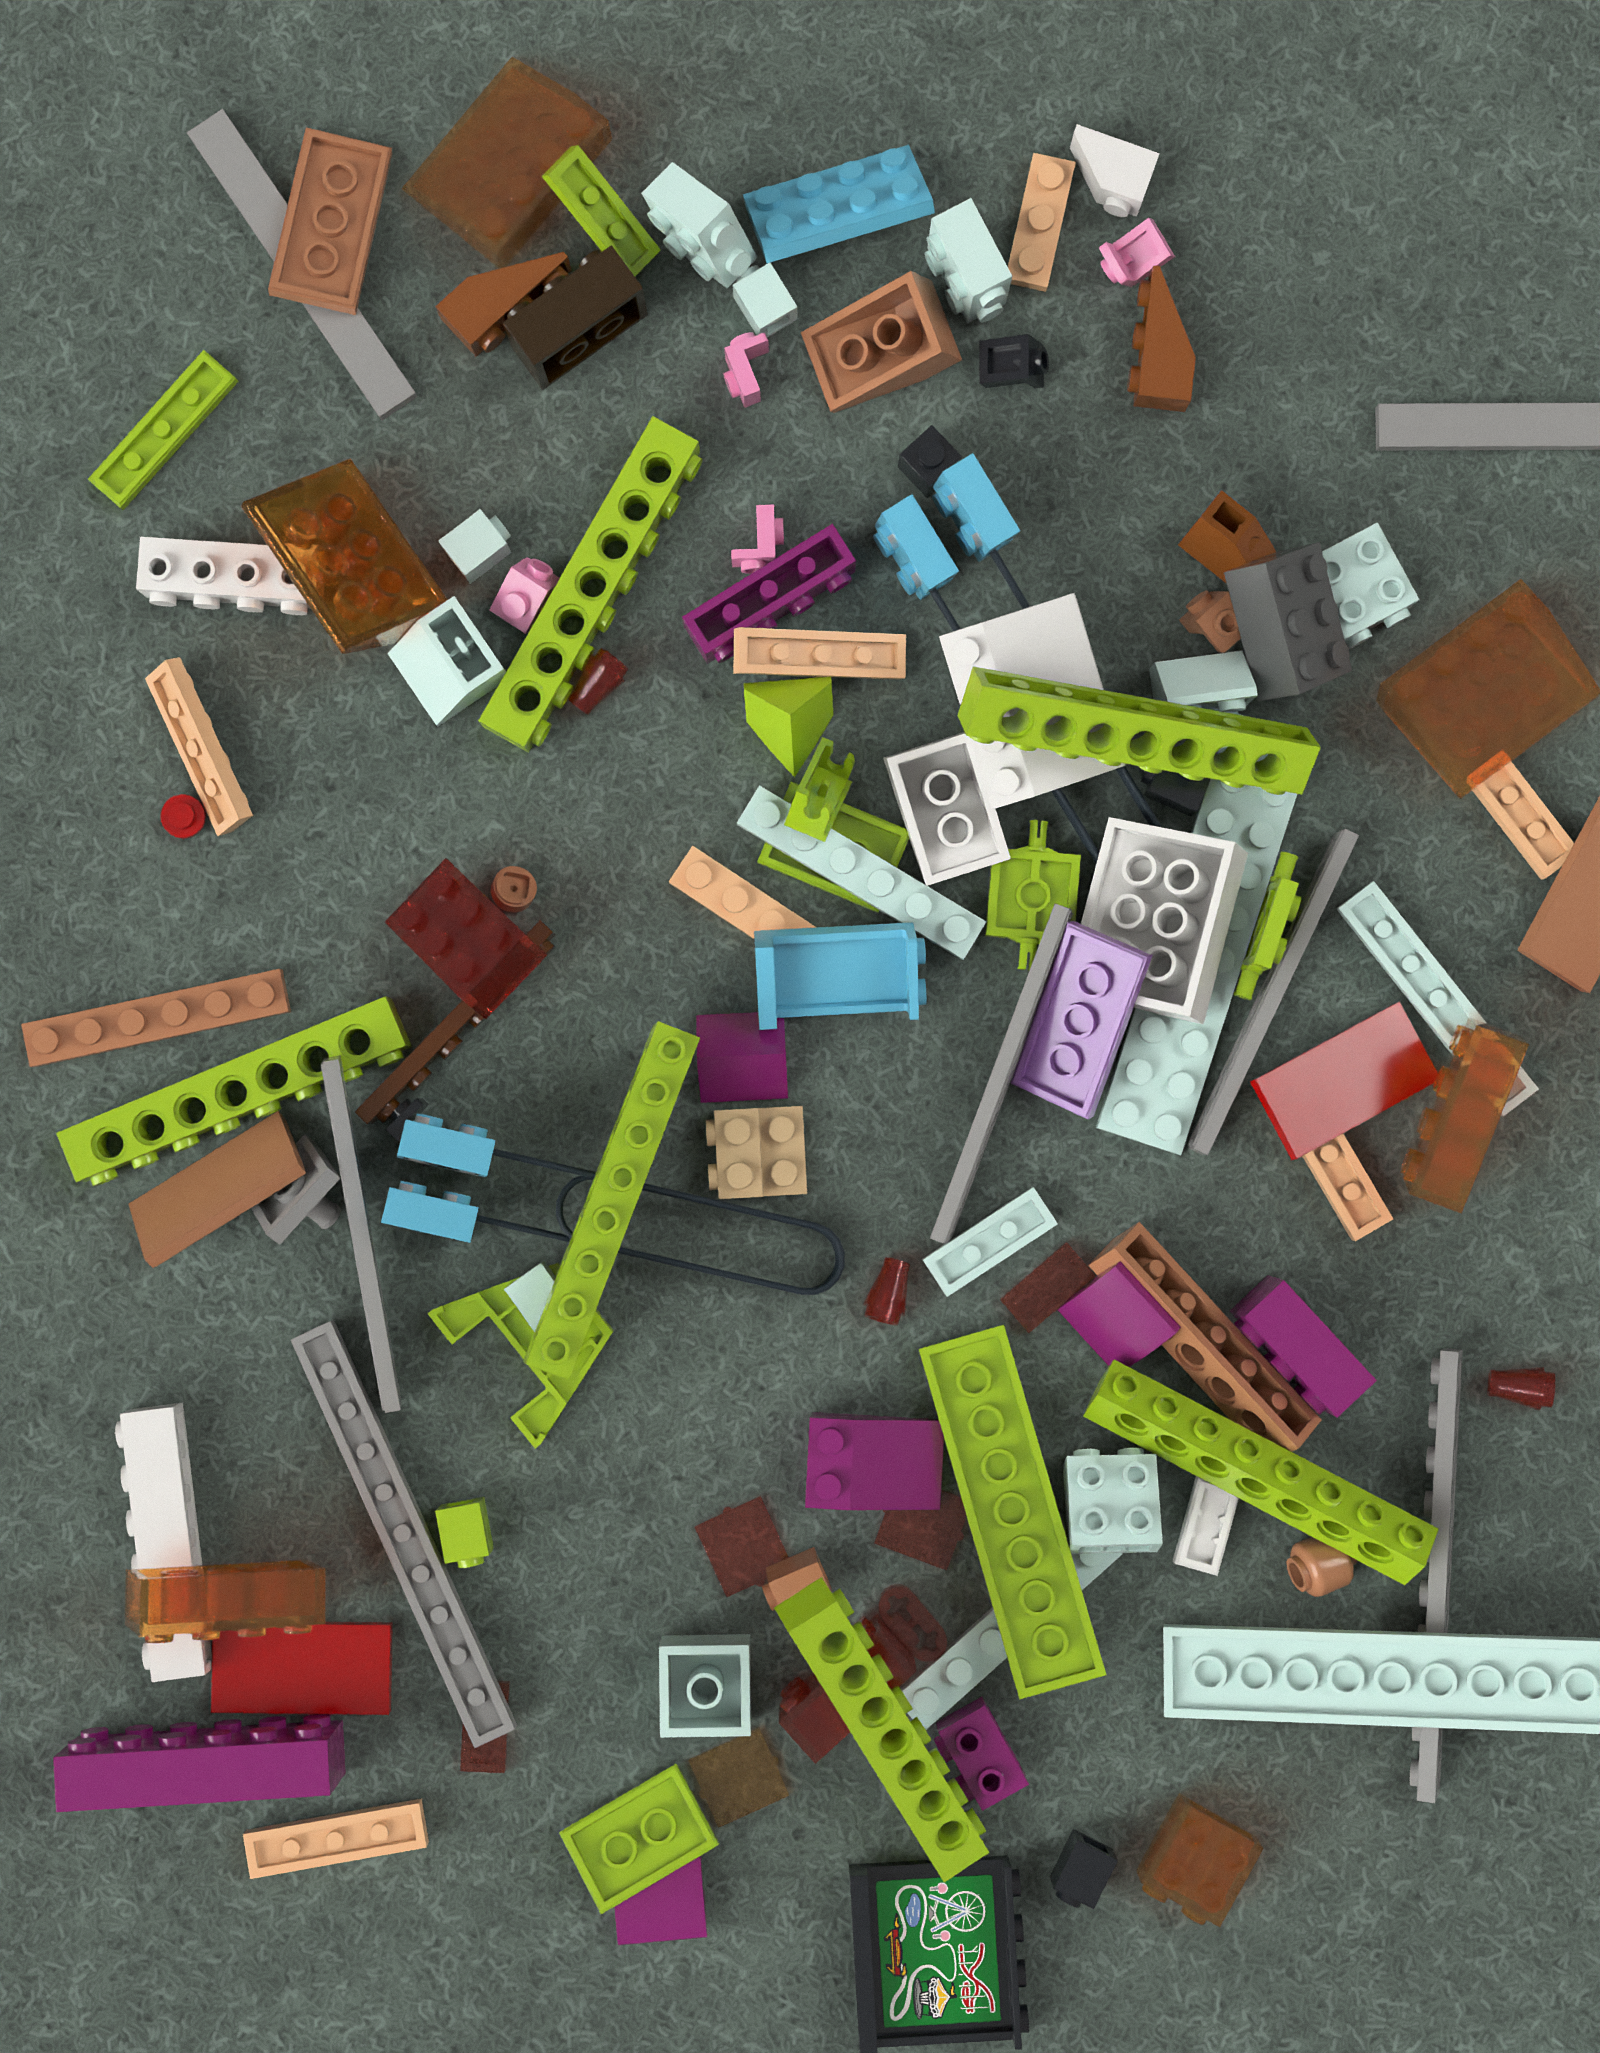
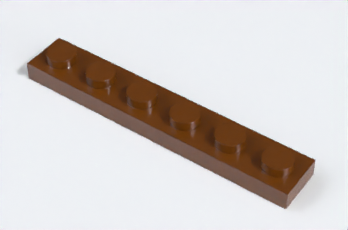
(441, 1041)

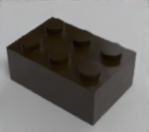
(575, 316)

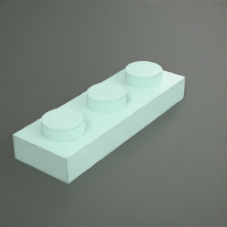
(989, 1241)

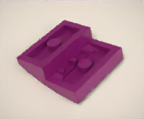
(1119, 1317)
(665, 1910)

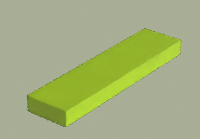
(163, 430)

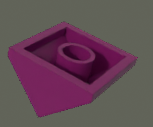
(739, 1059)

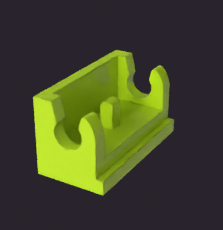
(820, 793)

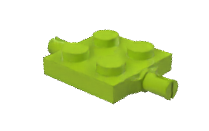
(1026, 891)
(1266, 943)

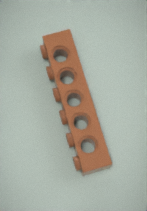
(1212, 1346)

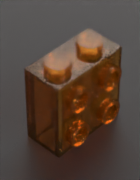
(1198, 1861)

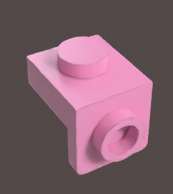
(1135, 254)
(741, 378)
(769, 534)
(524, 593)

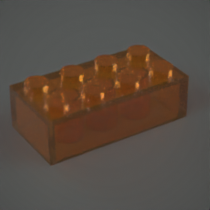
(1464, 1114)
(224, 1598)

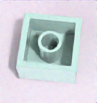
(705, 1685)

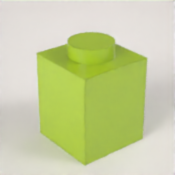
(464, 1532)

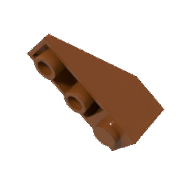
(483, 301)
(1165, 354)
(1226, 537)

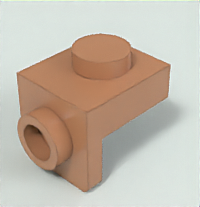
(1214, 617)

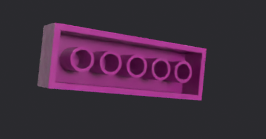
(200, 1764)

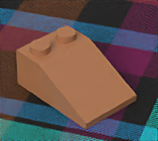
(881, 343)

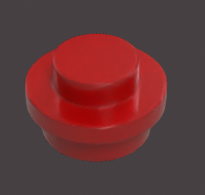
(183, 816)

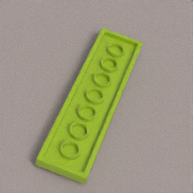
(1012, 1512)

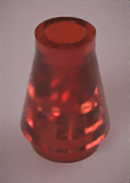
(598, 680)
(888, 1293)
(1523, 1386)

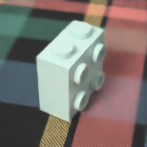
(698, 226)
(968, 262)
(1367, 584)
(1112, 1502)

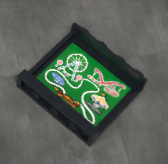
(937, 1954)

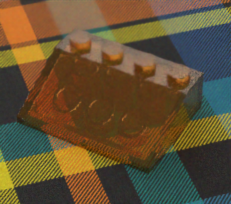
(492, 162)
(346, 557)
(1488, 689)

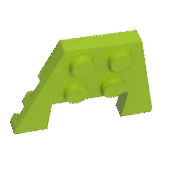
(541, 1412)

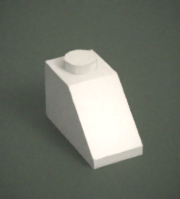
(1113, 170)

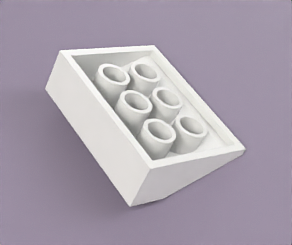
(1038, 643)
(1172, 900)

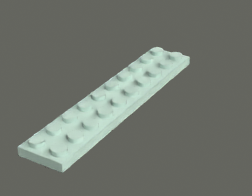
(1168, 1057)
(1383, 1678)

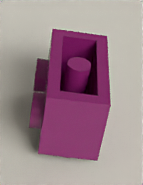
(981, 1754)

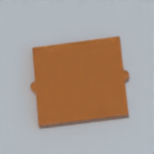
(738, 1777)

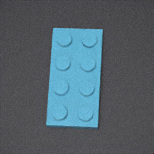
(838, 203)

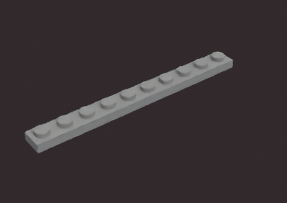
(1439, 1506)
(404, 1534)

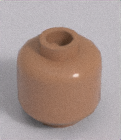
(1319, 1567)

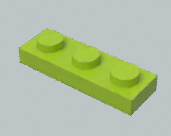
(600, 209)

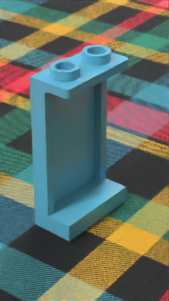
(838, 971)

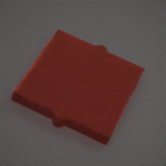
(925, 1533)
(741, 1545)

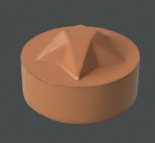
(513, 889)

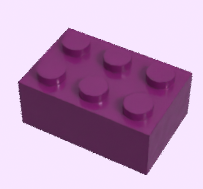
(1301, 1347)

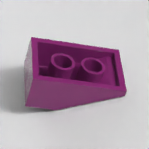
(873, 1462)

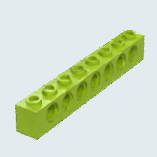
(656, 447)
(993, 693)
(86, 1142)
(611, 1200)
(1261, 1473)
(881, 1728)

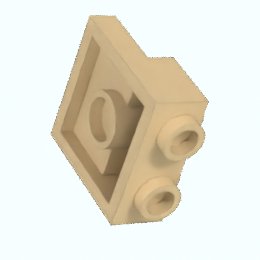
(757, 1152)

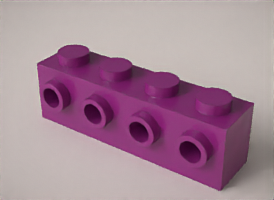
(771, 593)

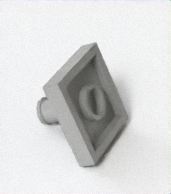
(301, 1198)

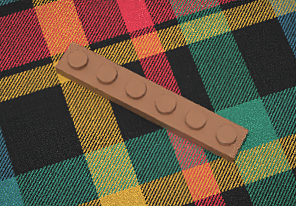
(156, 1018)

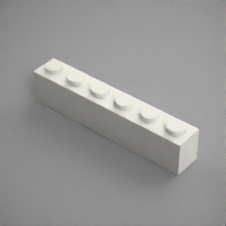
(162, 1520)

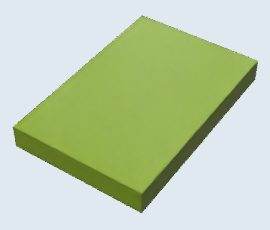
(864, 829)
(639, 1838)

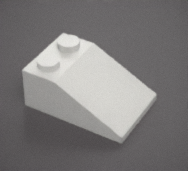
(946, 808)

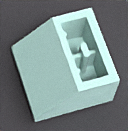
(446, 661)
(1207, 682)

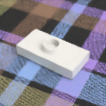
(1205, 1527)

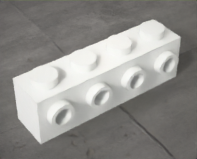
(215, 574)

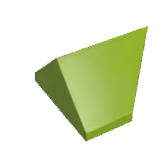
(789, 716)

